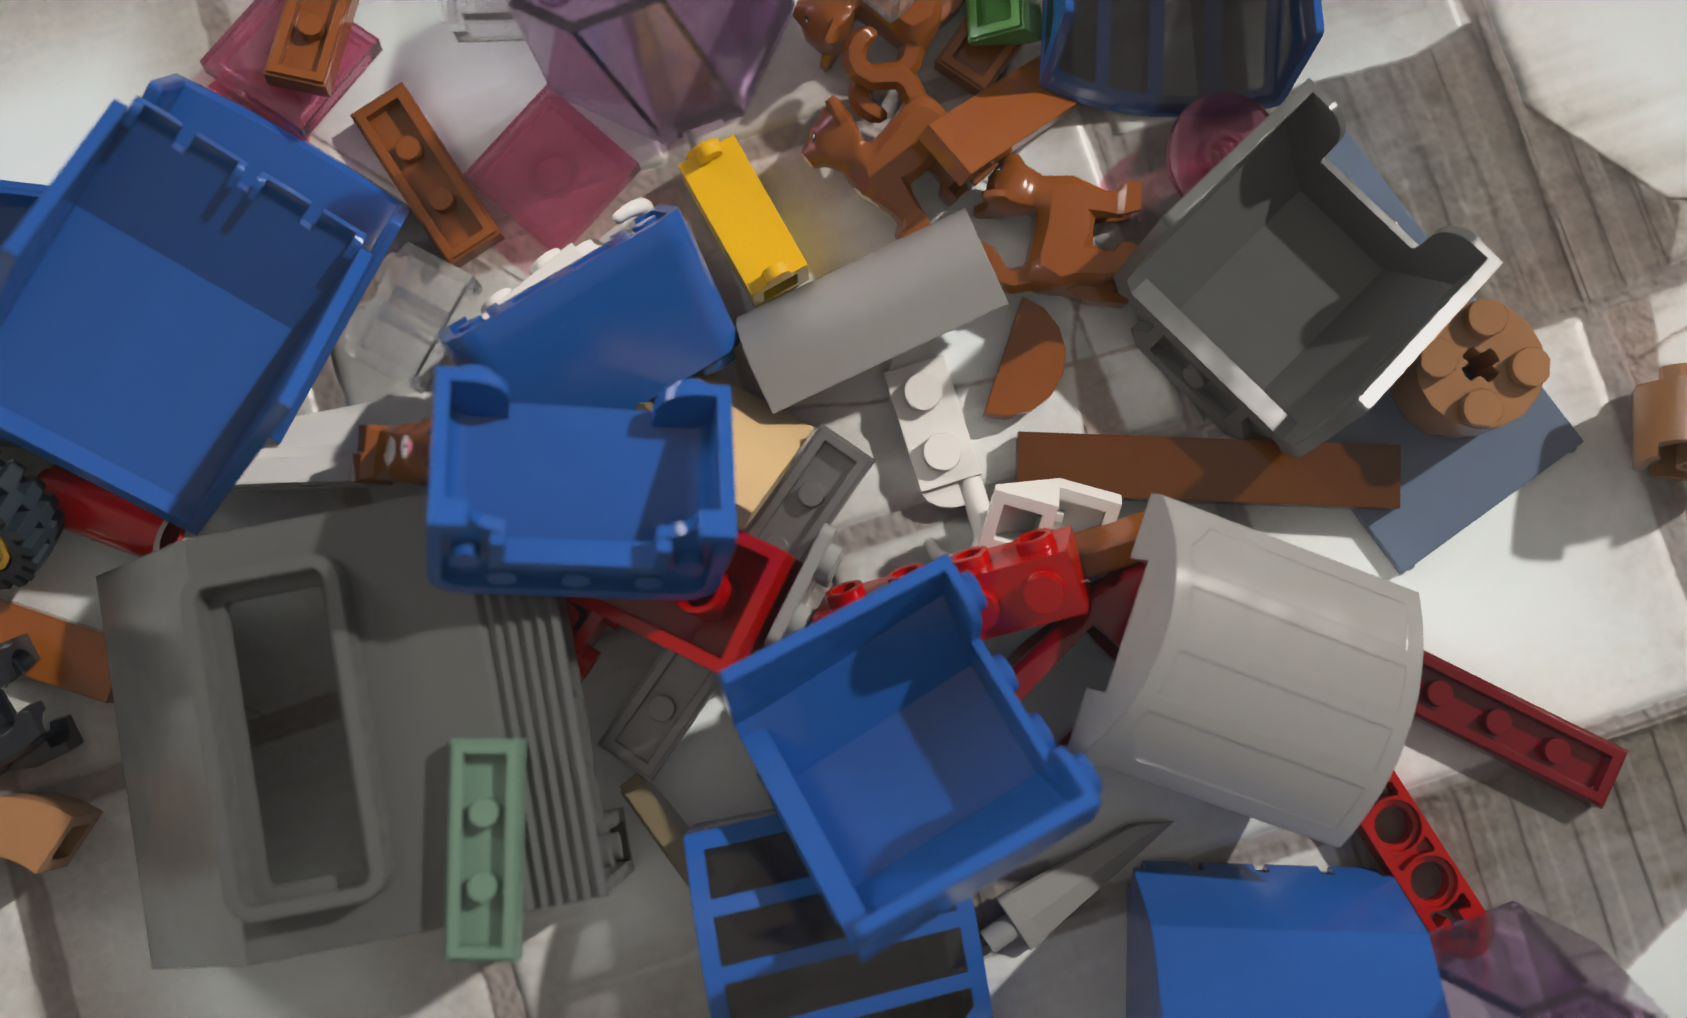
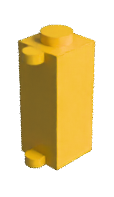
(743, 219)

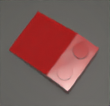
(722, 625)

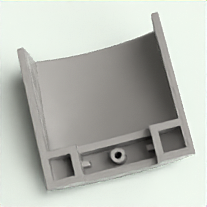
(1257, 676)

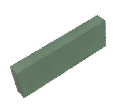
(485, 850)

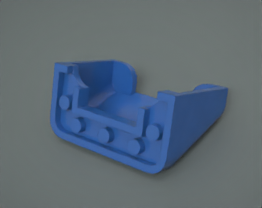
(608, 323)
(579, 493)

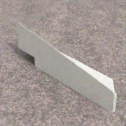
(321, 445)

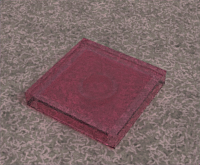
(242, 54)
(552, 171)

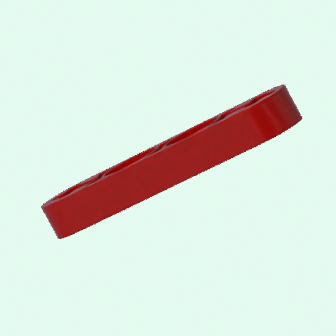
(1415, 847)

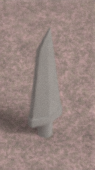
(1053, 895)

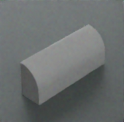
(869, 311)

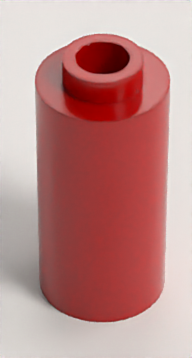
(107, 517)

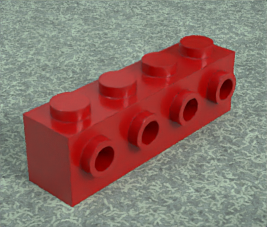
(1023, 581)

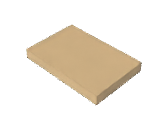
(762, 446)

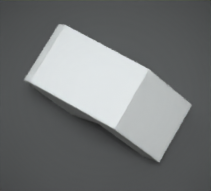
(1045, 504)

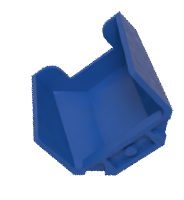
(904, 755)

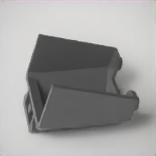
(1288, 289)

